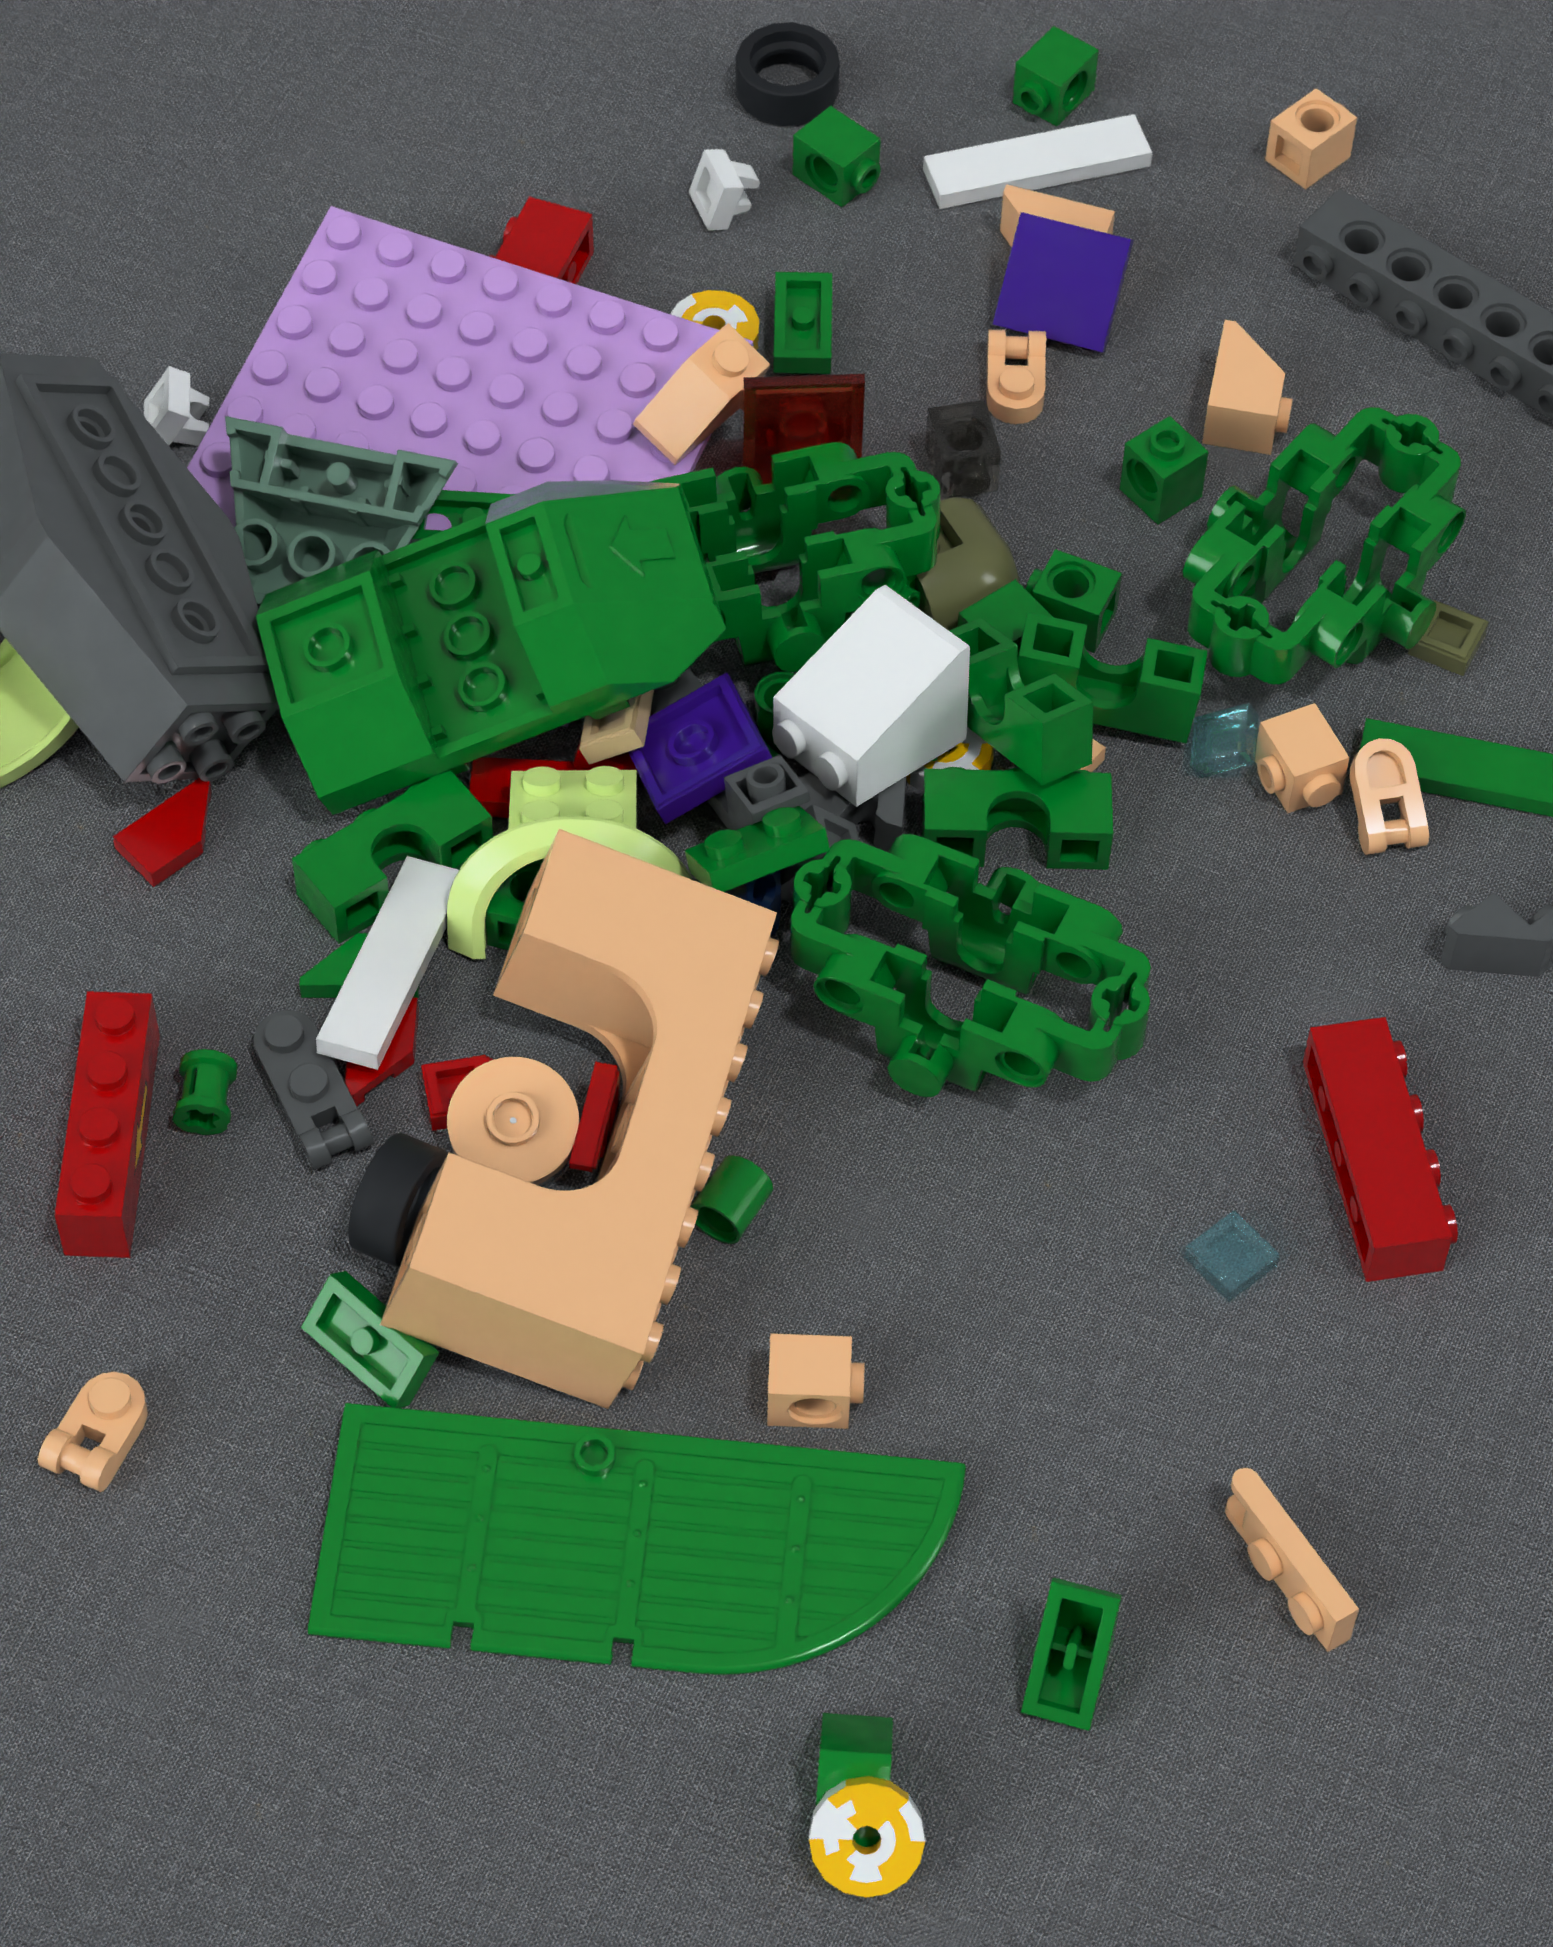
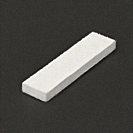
(1037, 161)
(389, 965)

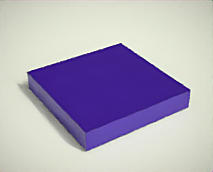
(1063, 281)
(696, 746)

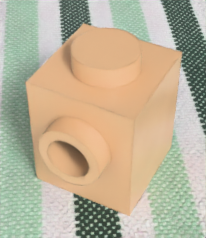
(1300, 759)

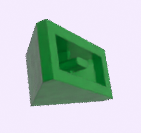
(1071, 1653)
(853, 1749)

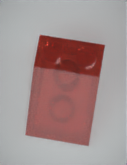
(796, 414)

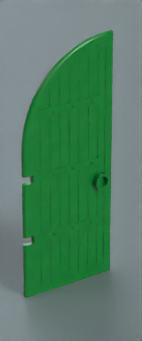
(618, 1536)

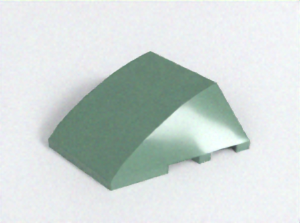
(321, 501)

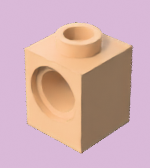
(1310, 138)
(812, 1381)

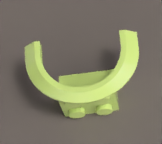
(587, 803)

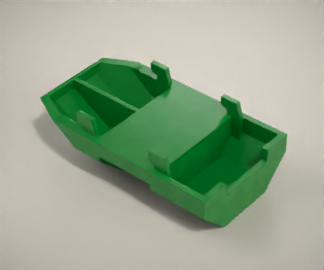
(487, 633)

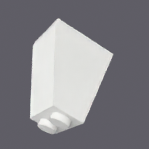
(875, 699)

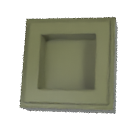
(1451, 639)

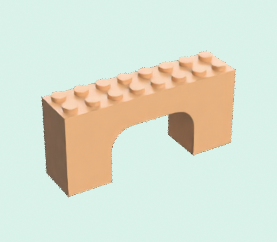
(577, 1277)

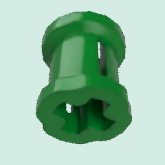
(205, 1092)

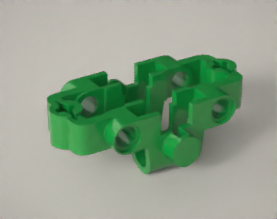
(775, 533)
(1252, 553)
(969, 932)

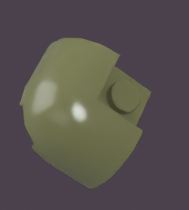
(969, 562)

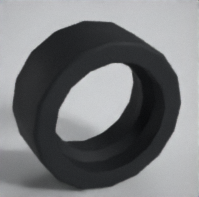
(787, 44)
(392, 1197)

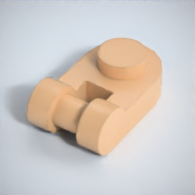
(1015, 391)
(1385, 775)
(107, 1411)

